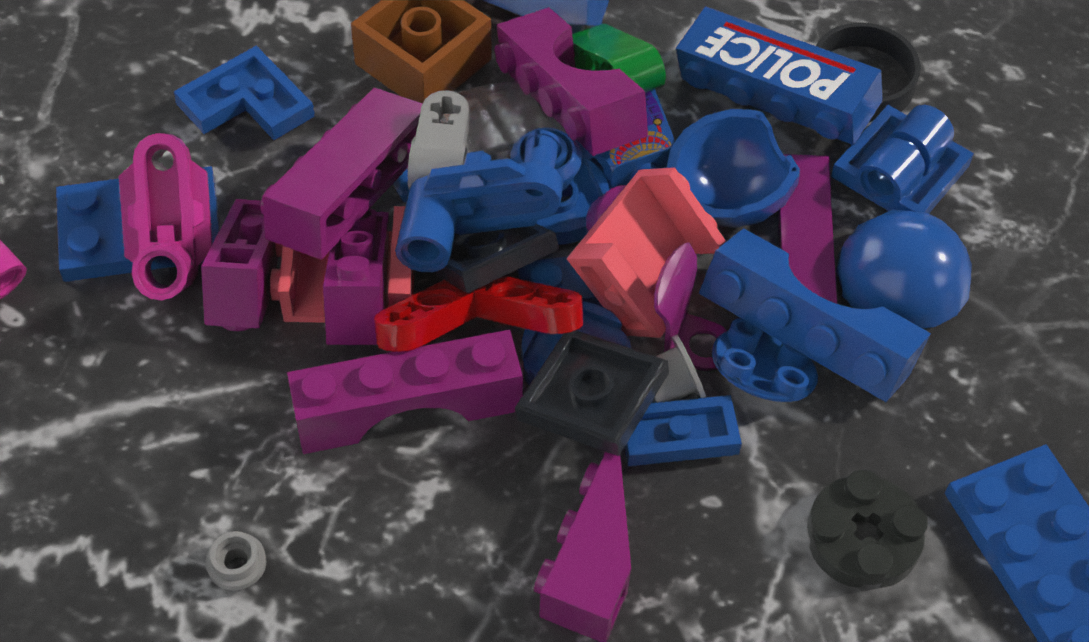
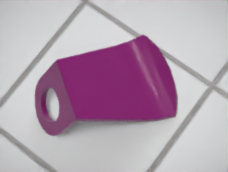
(672, 304)

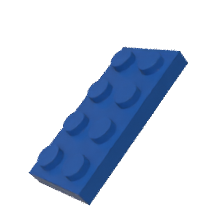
(1034, 538)

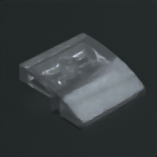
(500, 117)

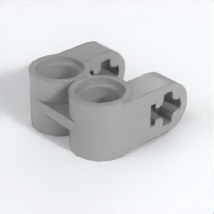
(438, 143)

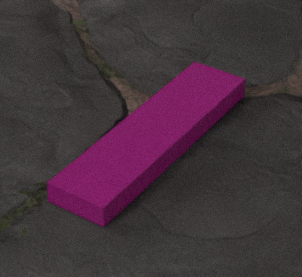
(807, 227)

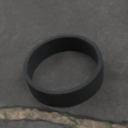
(885, 40)

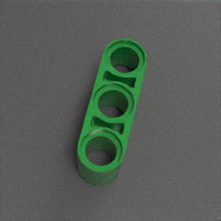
(610, 49)

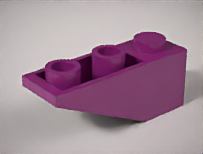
(357, 281)
(594, 564)

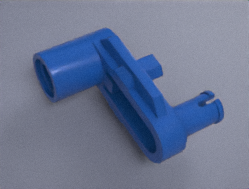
(478, 199)

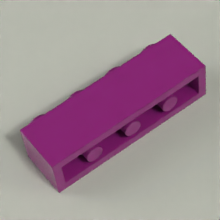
(341, 174)

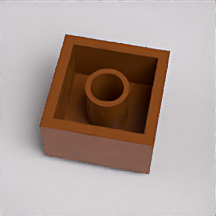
(422, 45)

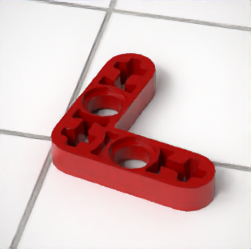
(505, 301)

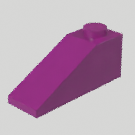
(238, 270)

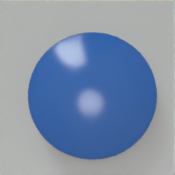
(763, 364)

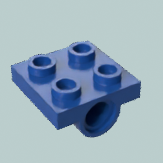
(904, 160)

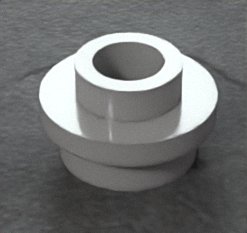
(231, 546)

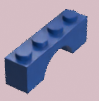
(861, 345)

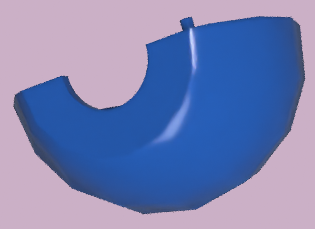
(735, 167)
(907, 266)

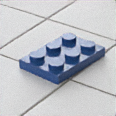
(93, 230)

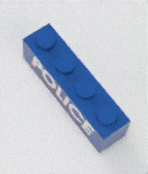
(780, 75)

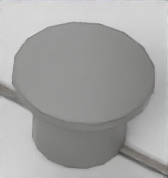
(682, 375)

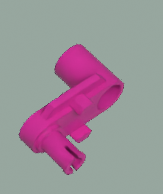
(164, 214)

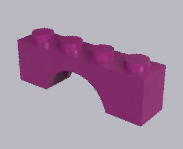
(592, 106)
(347, 398)

